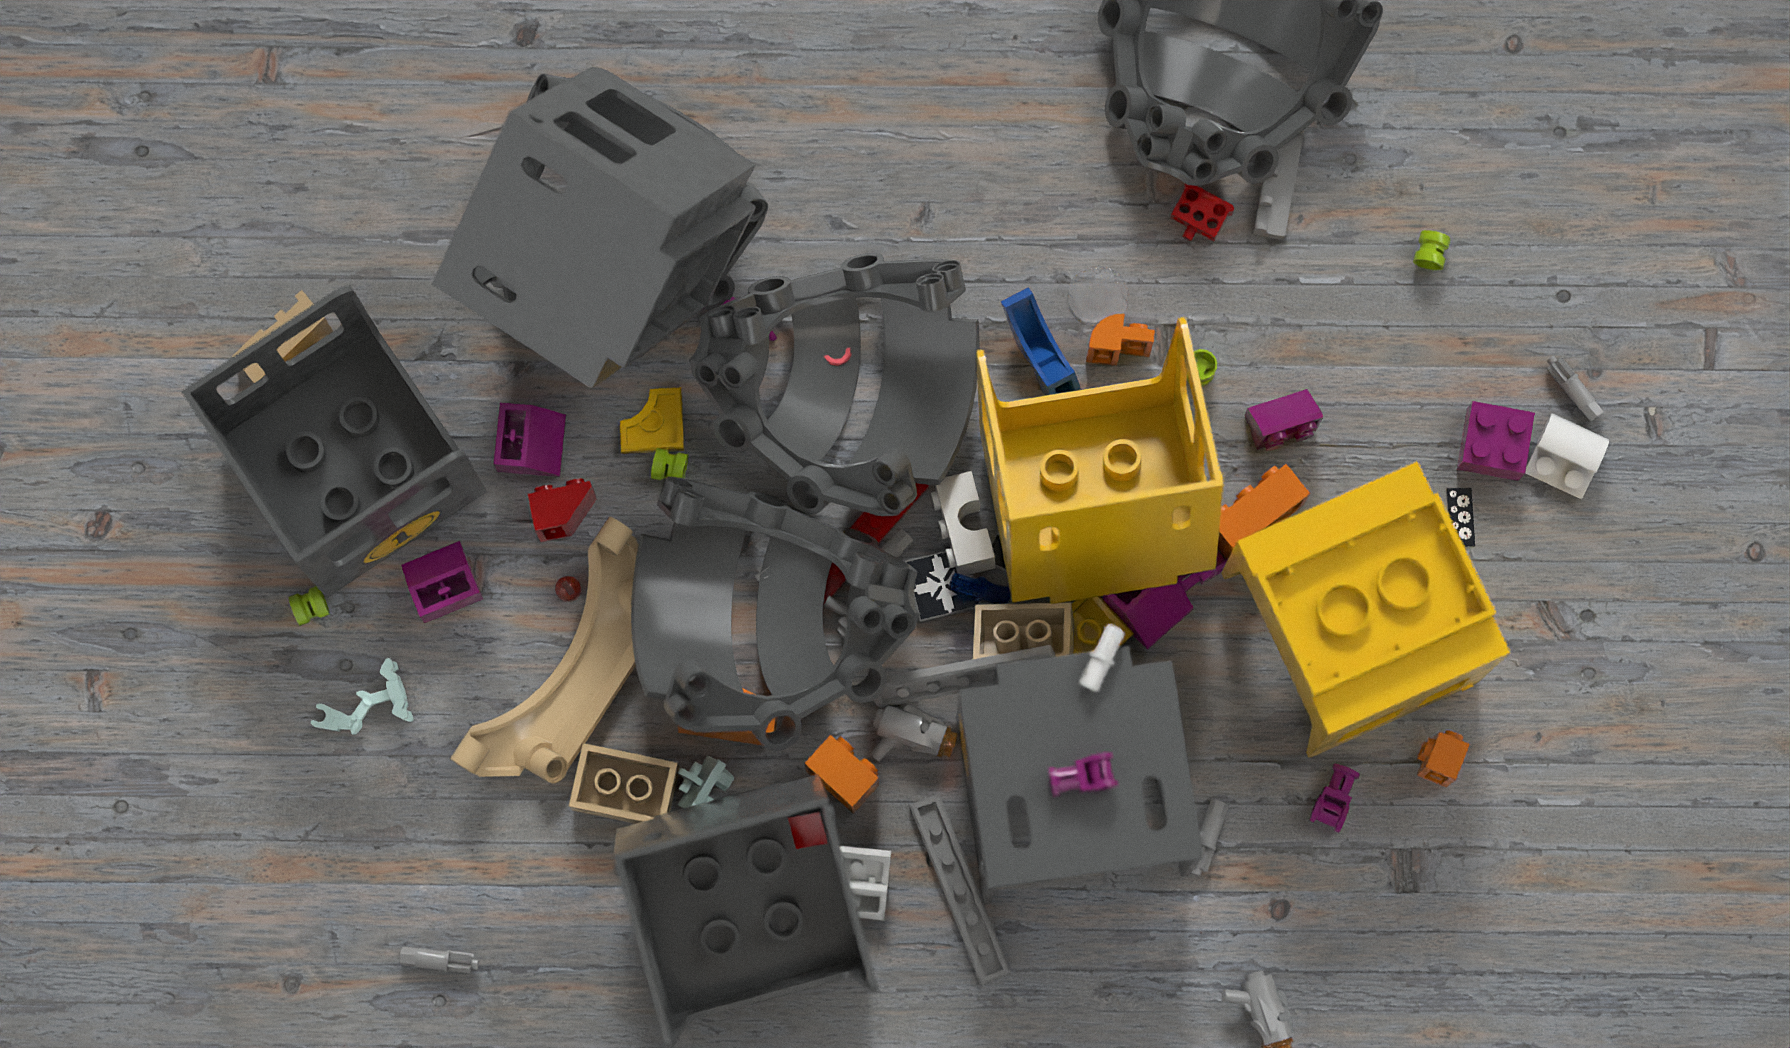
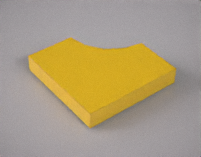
(656, 425)

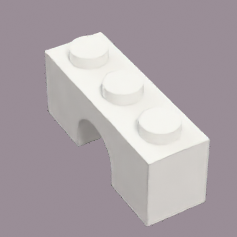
(969, 549)

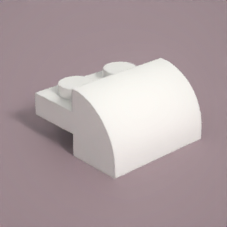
(1567, 456)
(868, 879)

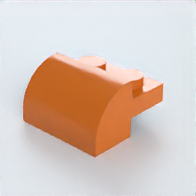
(1112, 339)

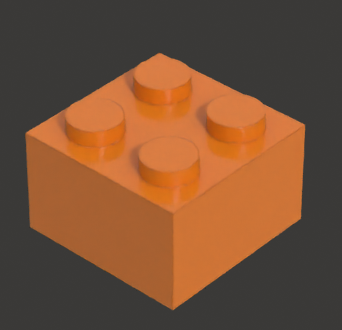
(842, 773)

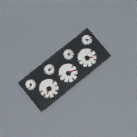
(1461, 513)

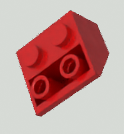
(561, 509)

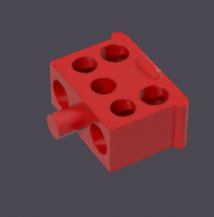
(1204, 204)

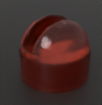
(562, 592)

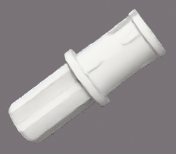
(1102, 658)

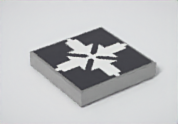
(932, 589)

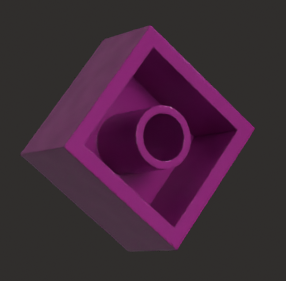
(1495, 441)

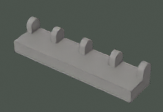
(1278, 192)

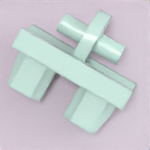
(701, 779)

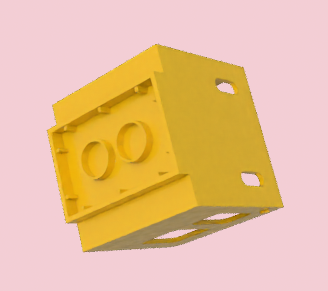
(1103, 482)
(1371, 605)

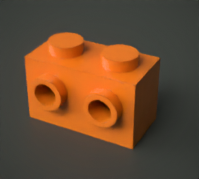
(1442, 757)

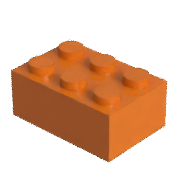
(1260, 507)

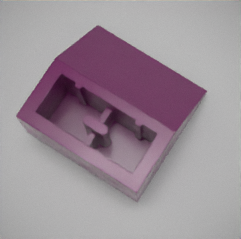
(1283, 419)
(529, 440)
(441, 582)
(1150, 610)

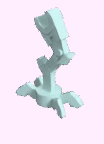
(395, 692)

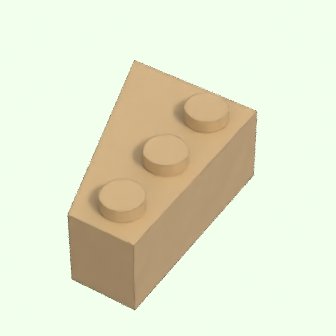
(294, 345)

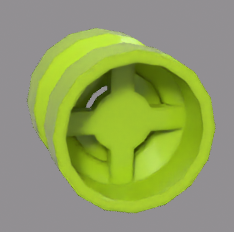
(1431, 250)
(1205, 362)
(677, 464)
(302, 609)

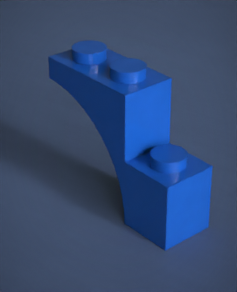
(1038, 344)

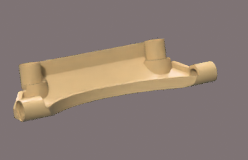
(561, 715)

